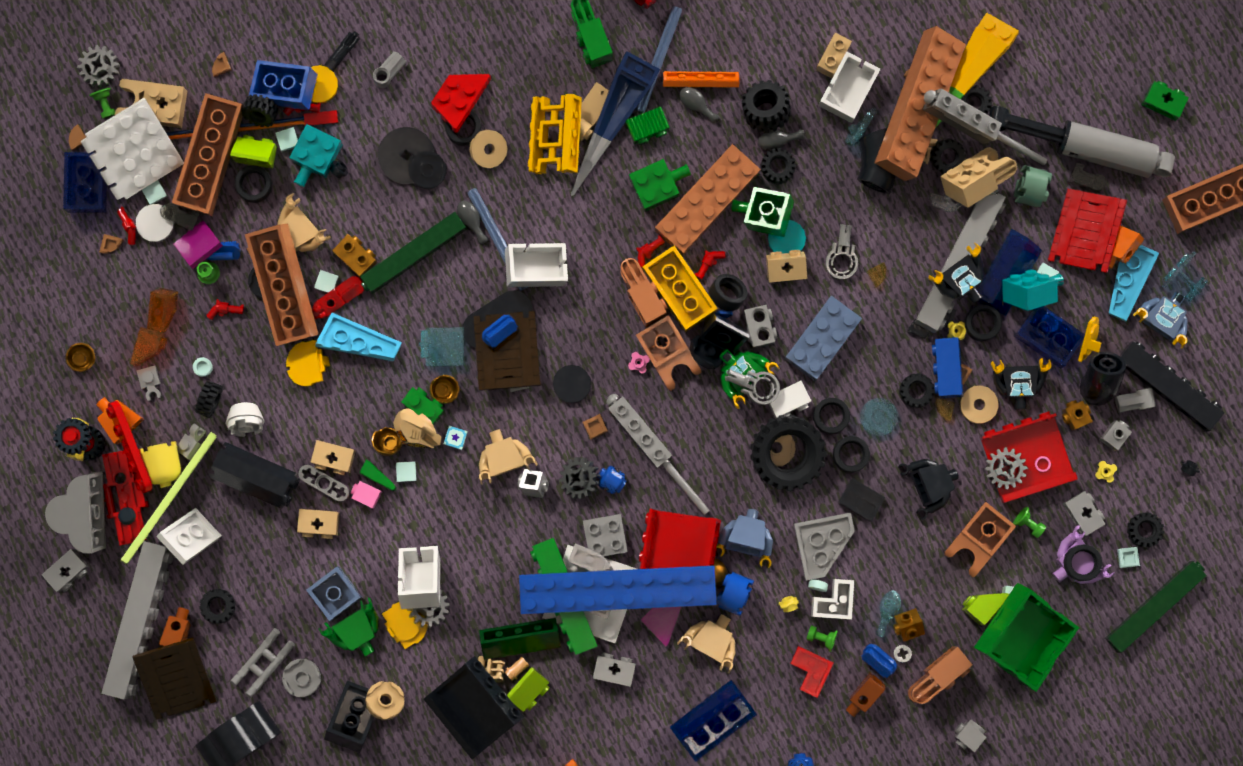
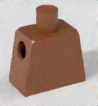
(169, 634)
(869, 687)

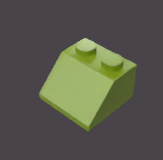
(254, 152)
(983, 607)
(528, 689)

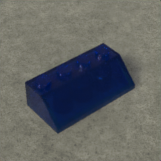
(1013, 257)
(713, 720)

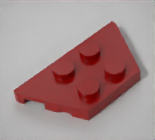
(459, 97)

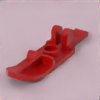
(340, 295)

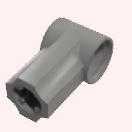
(389, 68)
(1139, 400)

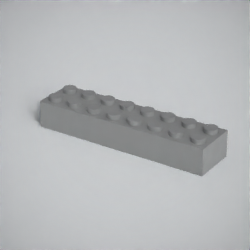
(137, 619)

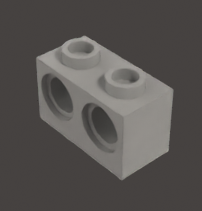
(755, 327)

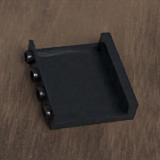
(473, 707)

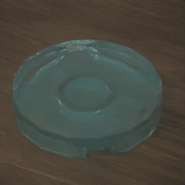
(879, 416)

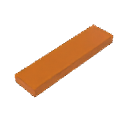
(700, 79)

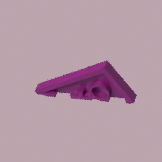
(662, 622)

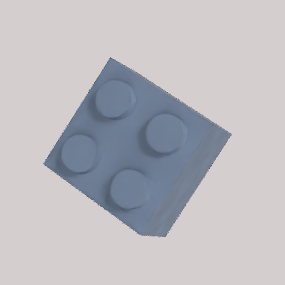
(334, 593)

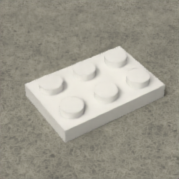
(189, 536)

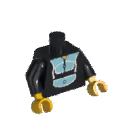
(962, 277)
(1020, 381)

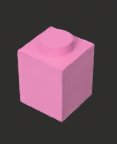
(365, 494)

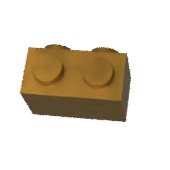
(355, 255)

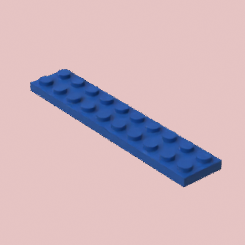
(617, 589)

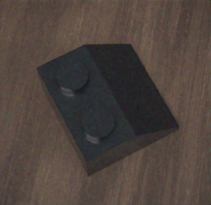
(723, 333)

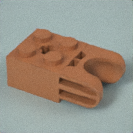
(642, 293)
(672, 354)
(979, 543)
(940, 675)

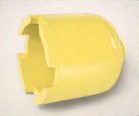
(162, 463)

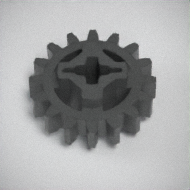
(581, 477)

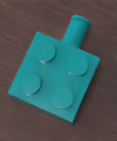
(314, 153)
(1031, 289)

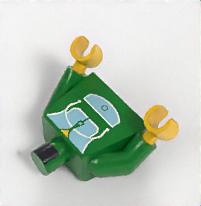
(742, 364)

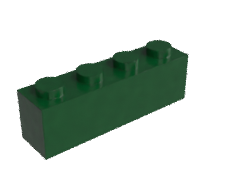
(519, 638)

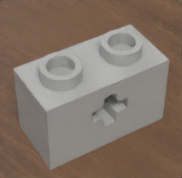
(1075, 509)
(69, 560)
(603, 673)

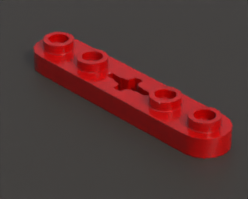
(135, 460)

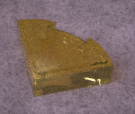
(877, 274)
(945, 408)

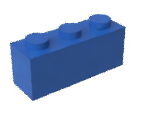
(948, 367)

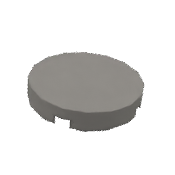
(307, 677)

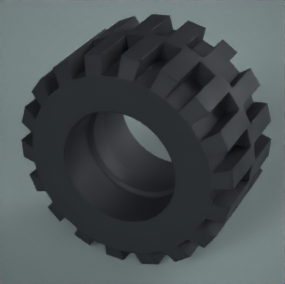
(764, 93)

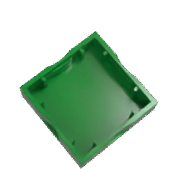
(1026, 637)

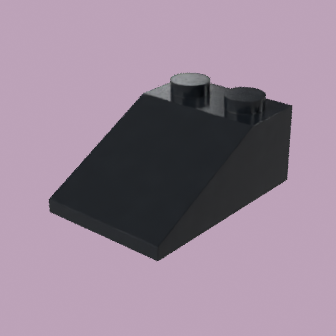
(350, 719)

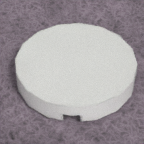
(152, 225)

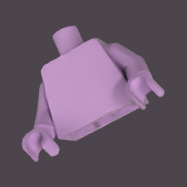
(1081, 562)

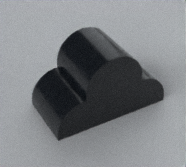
(238, 737)

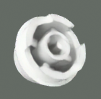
(244, 419)

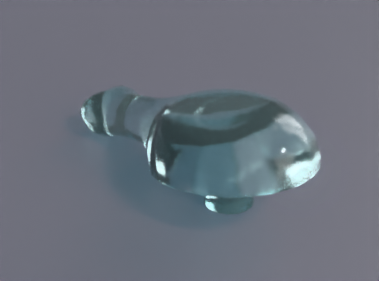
(859, 130)
(889, 607)

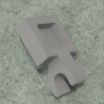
(189, 444)

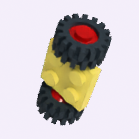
(79, 439)

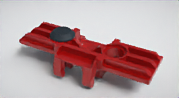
(129, 519)

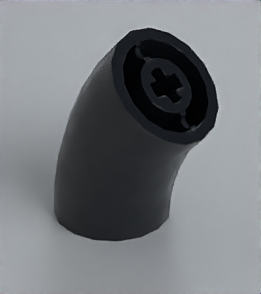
(870, 173)
(1102, 378)

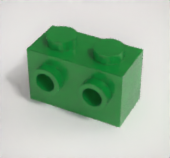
(420, 404)

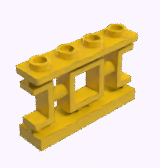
(568, 134)

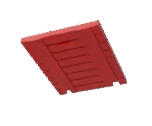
(1086, 230)

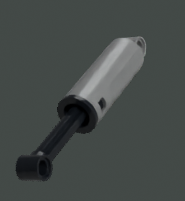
(1093, 144)

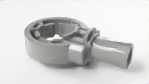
(844, 240)
(743, 381)

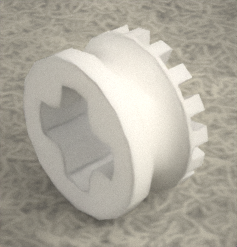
(905, 648)

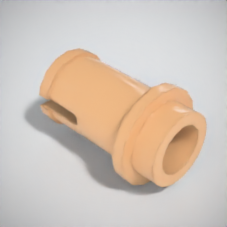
(516, 669)

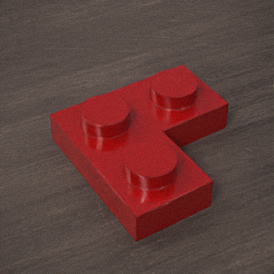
(816, 668)

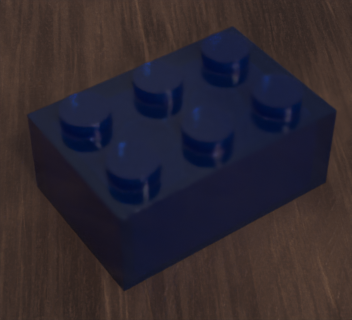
(83, 184)

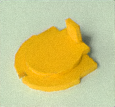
(1089, 342)
(306, 363)
(402, 627)

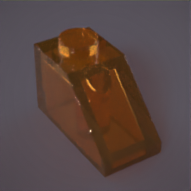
(161, 309)
(148, 345)

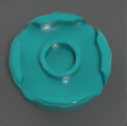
(793, 239)

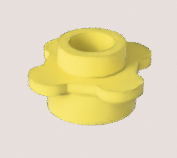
(961, 330)
(1100, 474)
(789, 604)

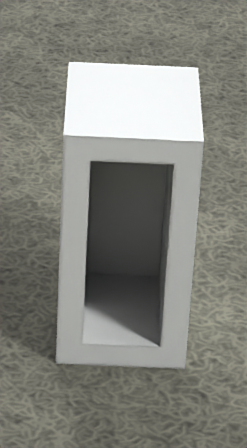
(790, 399)

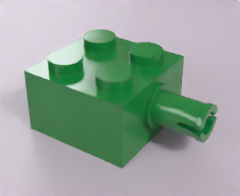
(657, 184)
(766, 211)

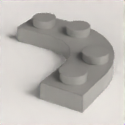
(593, 562)

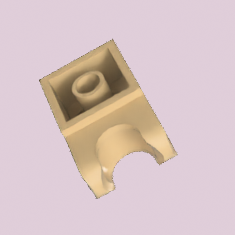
(155, 95)
(977, 176)

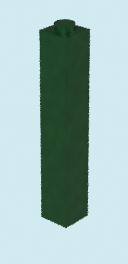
(413, 253)
(1156, 606)

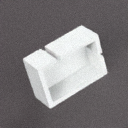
(849, 87)
(536, 266)
(419, 580)

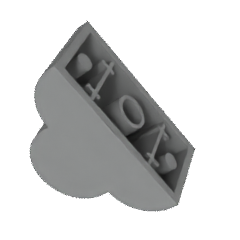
(80, 513)

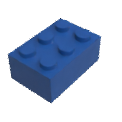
(284, 84)

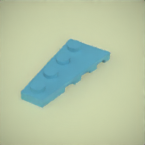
(1130, 281)
(354, 338)

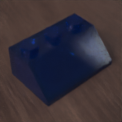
(1050, 336)

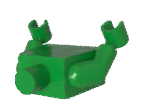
(355, 630)

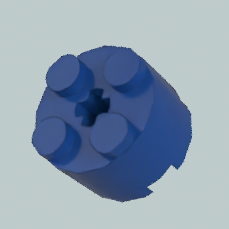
(735, 593)

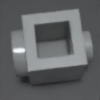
(1116, 435)
(533, 483)
(969, 735)

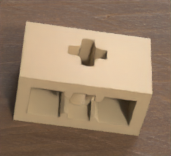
(833, 55)
(796, 268)
(324, 450)
(307, 518)

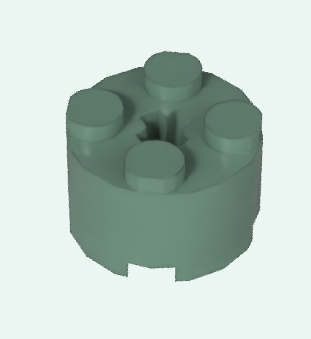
(1032, 186)

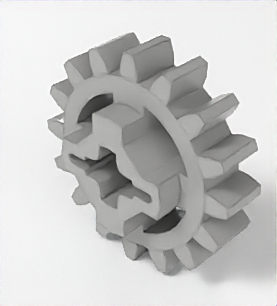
(96, 73)
(1010, 476)
(428, 614)

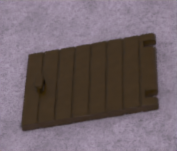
(511, 358)
(174, 678)

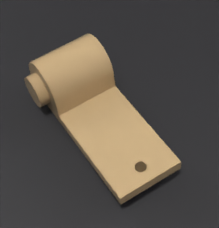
(591, 110)

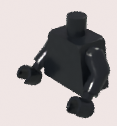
(932, 483)

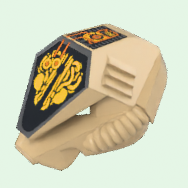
(415, 430)

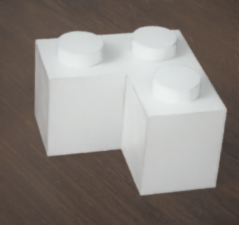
(839, 605)

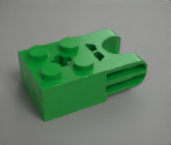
(590, 34)

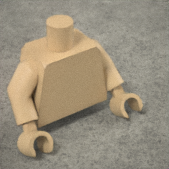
(303, 232)
(503, 456)
(712, 640)

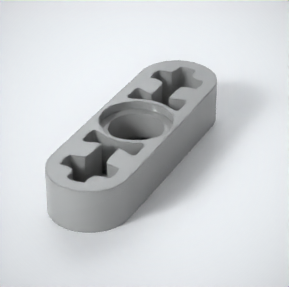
(314, 471)

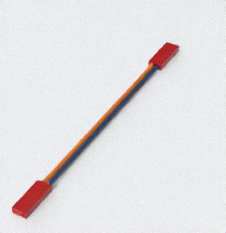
(311, 119)

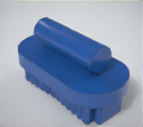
(228, 251)
(499, 330)
(879, 660)

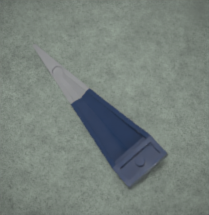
(626, 91)

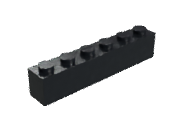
(1171, 387)

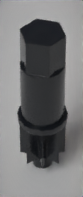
(342, 50)

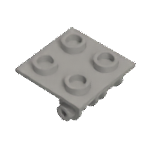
(605, 535)

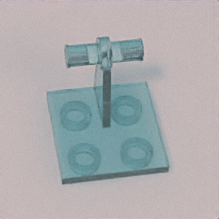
(1195, 289)
(443, 346)

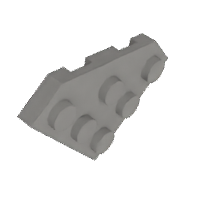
(822, 542)

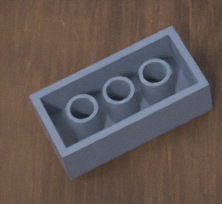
(823, 338)

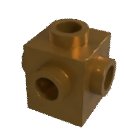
(1076, 421)
(909, 625)

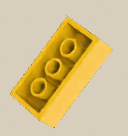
(679, 288)

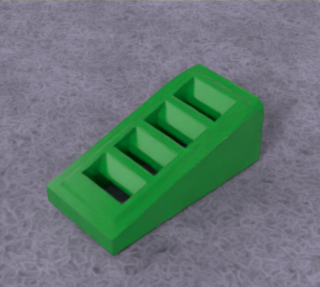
(373, 473)

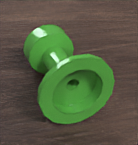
(102, 96)
(208, 272)
(1023, 518)
(828, 639)

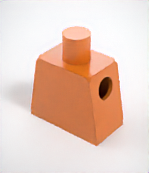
(1125, 246)
(132, 418)

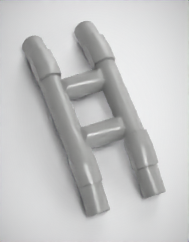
(263, 675)

